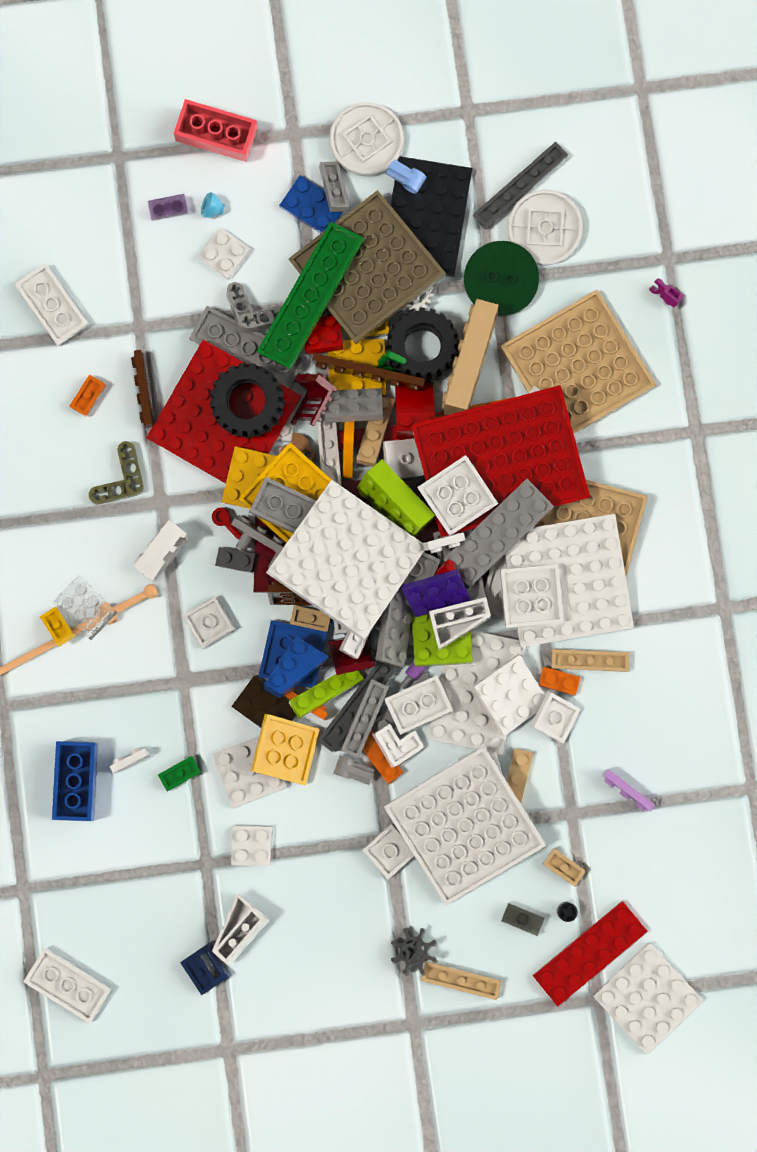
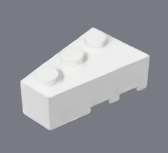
(161, 551)
(457, 620)
(240, 928)

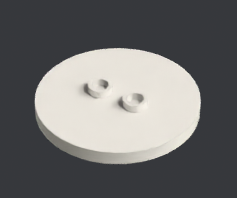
(366, 138)
(546, 226)

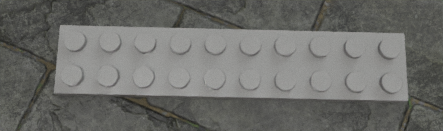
(289, 508)

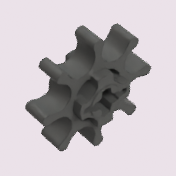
(413, 943)

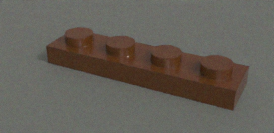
(141, 381)

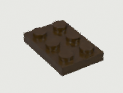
(256, 702)

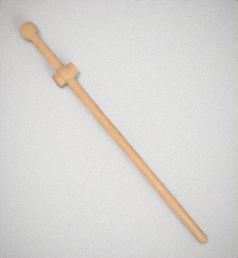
(150, 592)

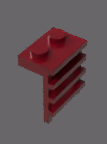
(317, 390)
(344, 663)

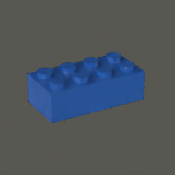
(75, 781)

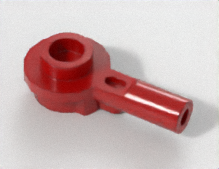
(222, 517)

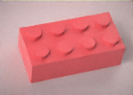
(215, 130)

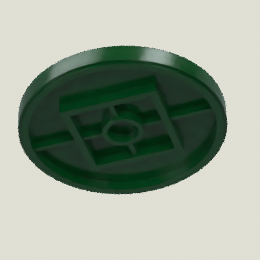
(502, 275)

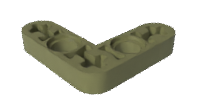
(123, 484)

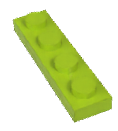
(324, 692)

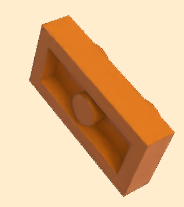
(87, 395)
(559, 681)

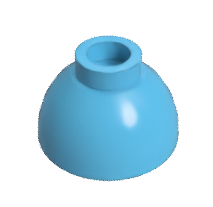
(211, 206)

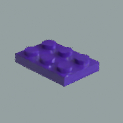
(435, 592)

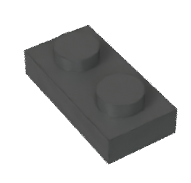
(236, 560)

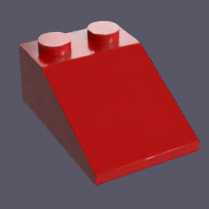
(413, 408)

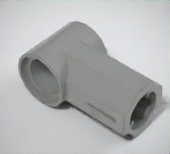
(350, 769)

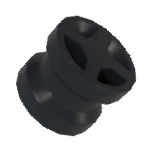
(570, 913)

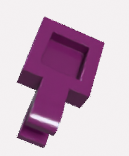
(668, 293)

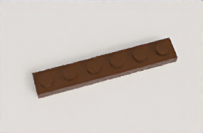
(360, 370)

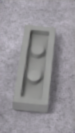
(334, 186)

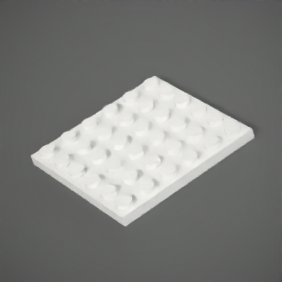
(346, 560)
(590, 577)
(465, 825)

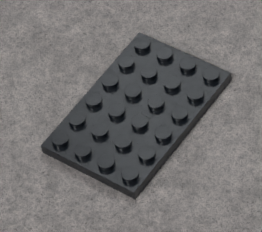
(436, 209)

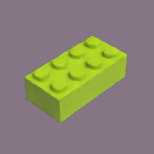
(395, 499)

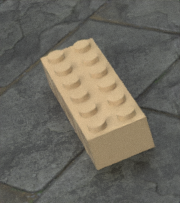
(470, 357)

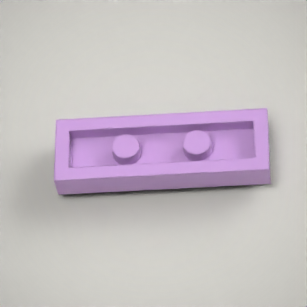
(627, 791)

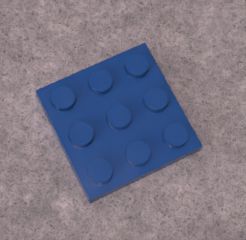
(279, 639)

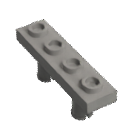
(257, 532)

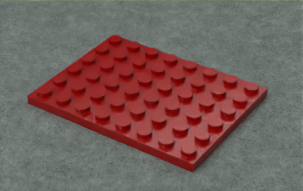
(506, 446)

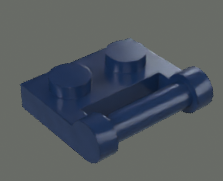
(200, 973)

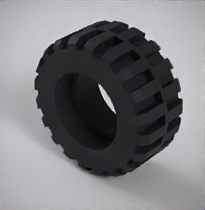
(430, 322)
(229, 382)

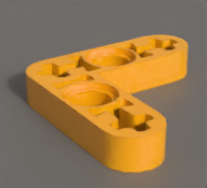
(348, 449)

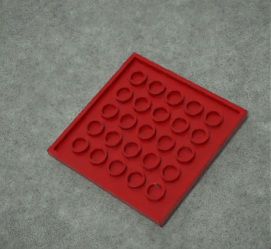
(187, 420)

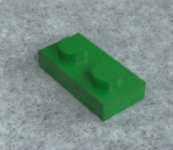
(179, 773)

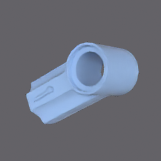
(409, 178)

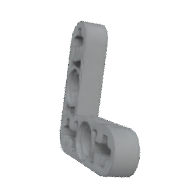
(247, 314)

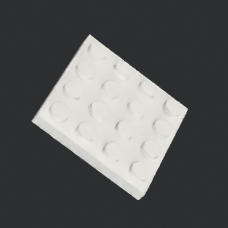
(648, 998)

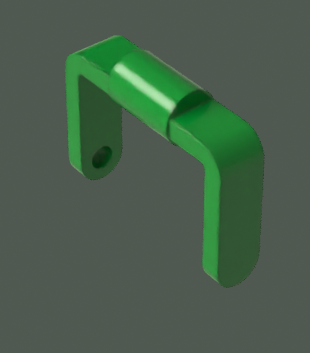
(392, 356)

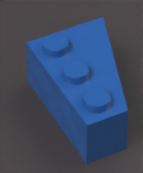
(294, 666)

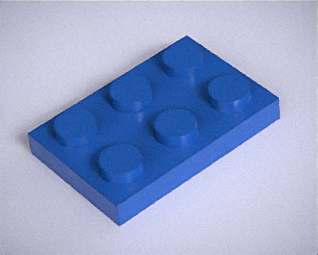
(309, 205)

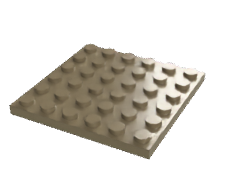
(385, 272)

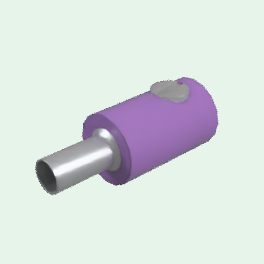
(413, 673)

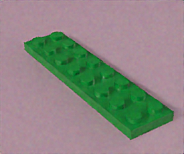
(310, 295)

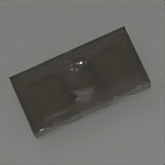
(522, 919)

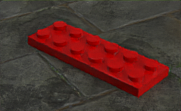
(589, 953)

